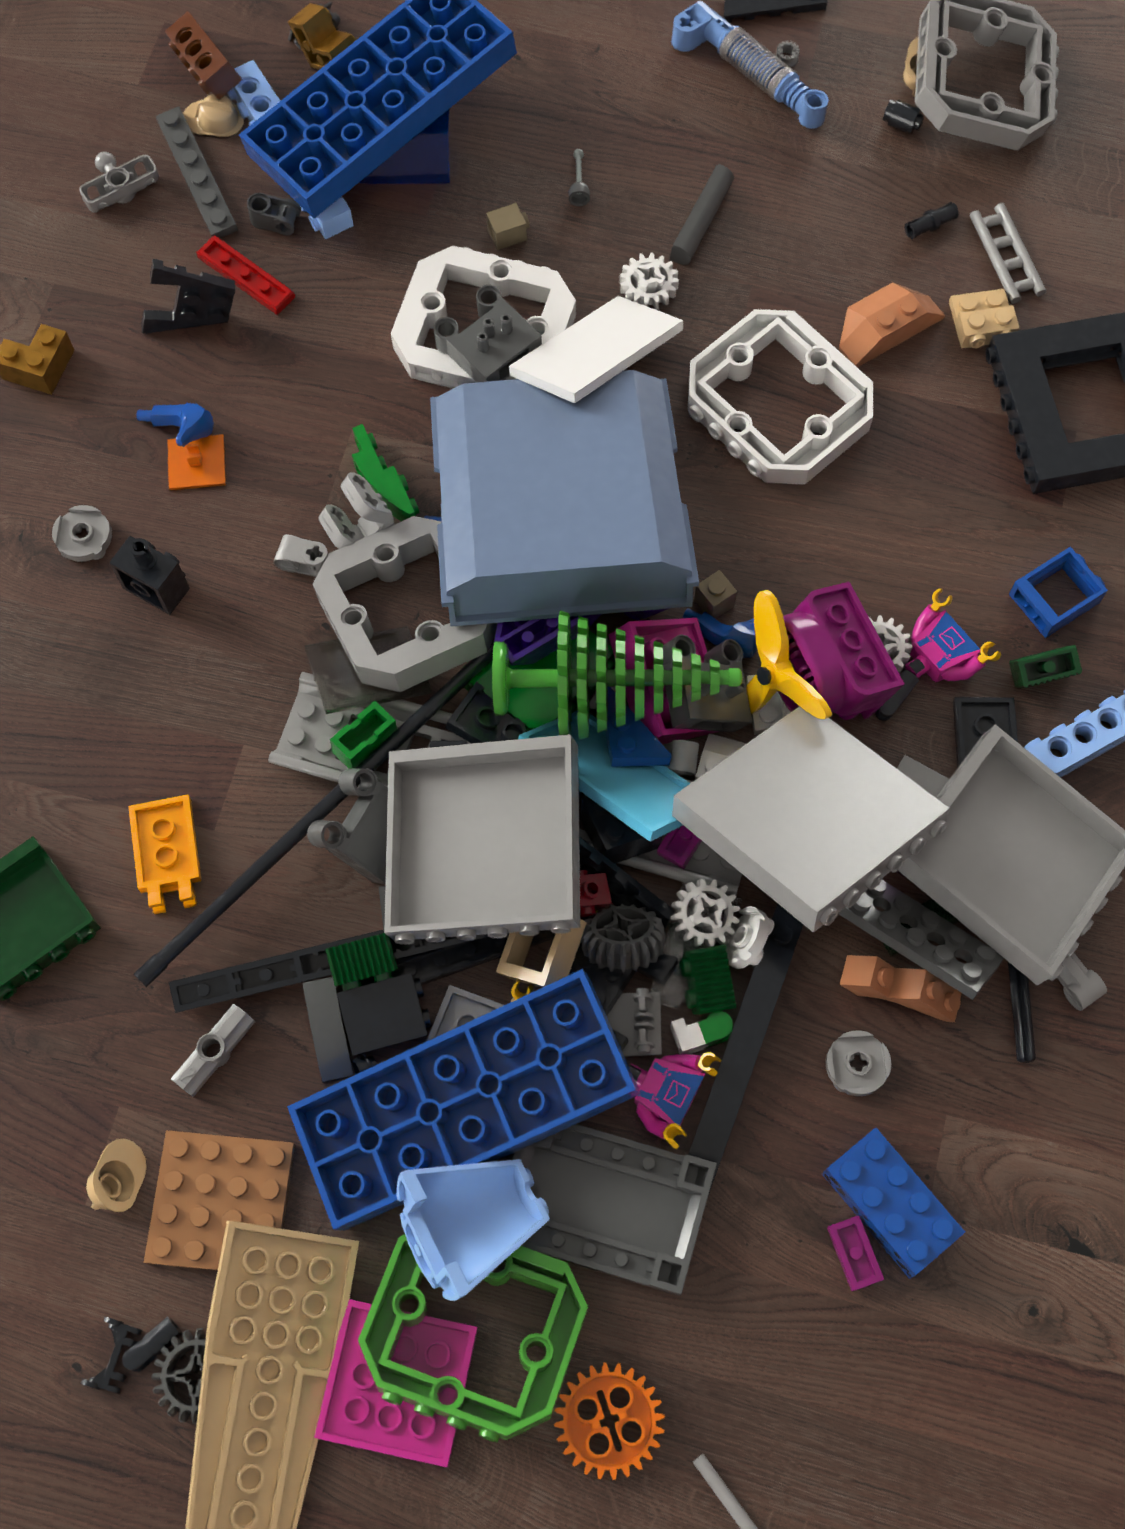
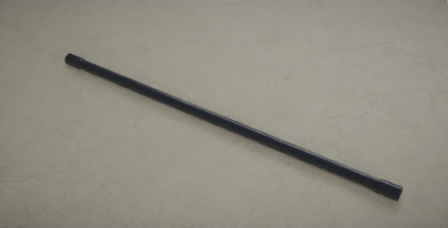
(159, 962)

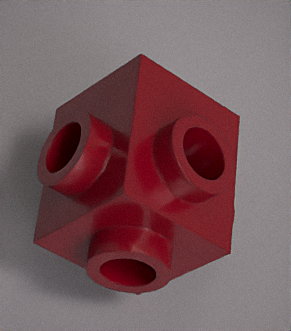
(593, 893)

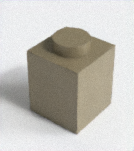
(507, 226)
(715, 595)

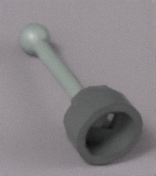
(579, 192)

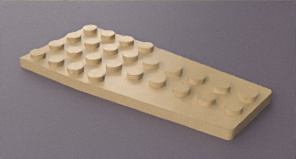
(266, 1374)

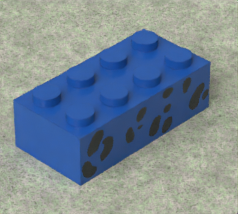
(893, 1203)

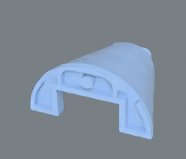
(467, 1219)

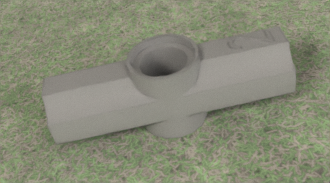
(198, 1066)

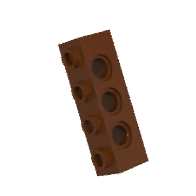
(202, 56)

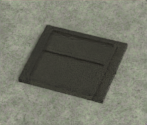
(338, 681)

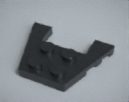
(197, 303)
(612, 984)

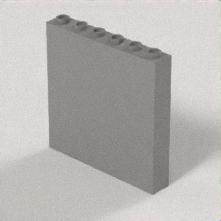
(810, 816)
(483, 840)
(1020, 856)

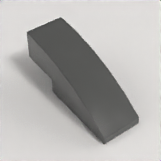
(328, 1030)

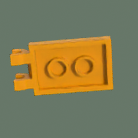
(165, 850)

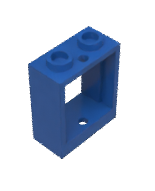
(1038, 609)

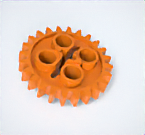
(638, 1410)

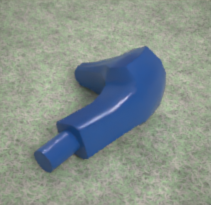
(192, 419)
(718, 632)

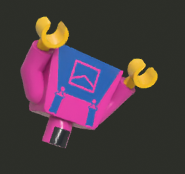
(943, 646)
(669, 1091)

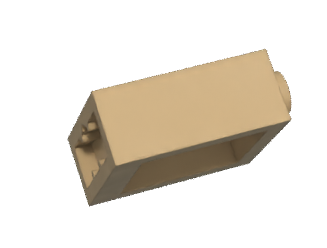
(557, 963)

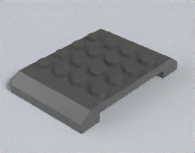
(618, 1205)

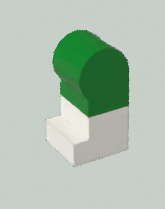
(702, 1034)

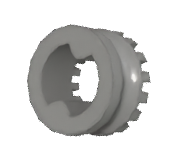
(791, 48)

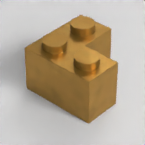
(318, 35)
(38, 364)

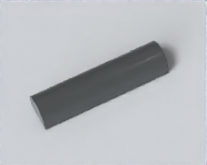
(702, 215)

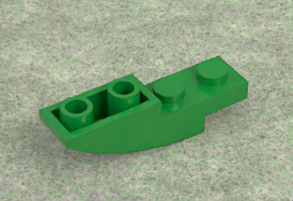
(382, 479)

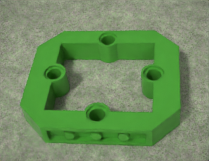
(471, 1409)

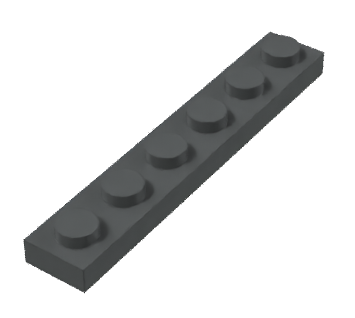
(196, 173)

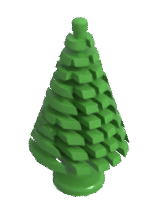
(583, 678)

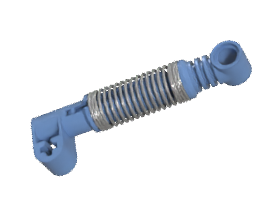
(779, 80)

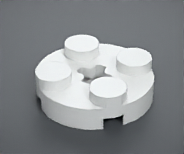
(749, 938)

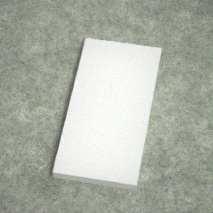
(596, 349)

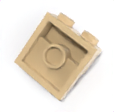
(981, 316)

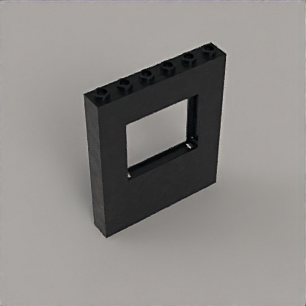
(1032, 413)

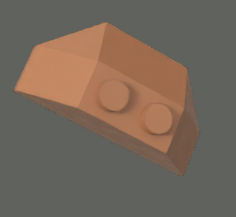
(885, 321)

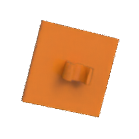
(197, 463)

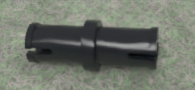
(931, 220)

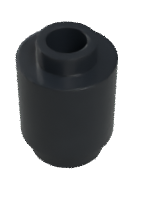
(903, 116)

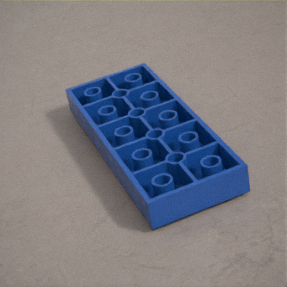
(376, 97)
(463, 1097)

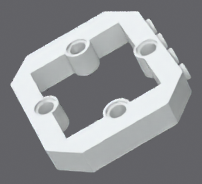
(475, 269)
(810, 348)

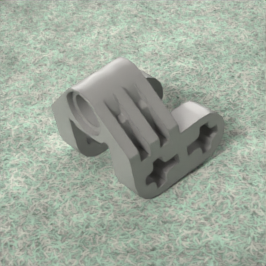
(367, 504)

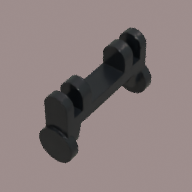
(103, 1379)

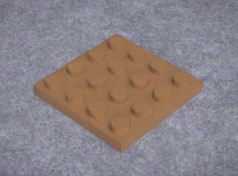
(212, 1182)

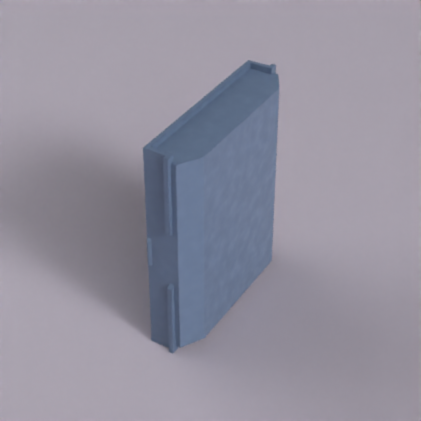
(559, 501)

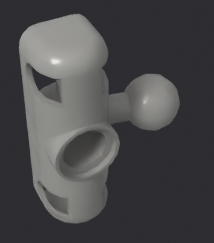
(118, 183)

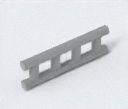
(1002, 267)

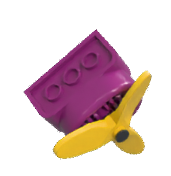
(821, 656)

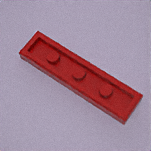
(245, 274)

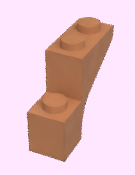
(908, 987)

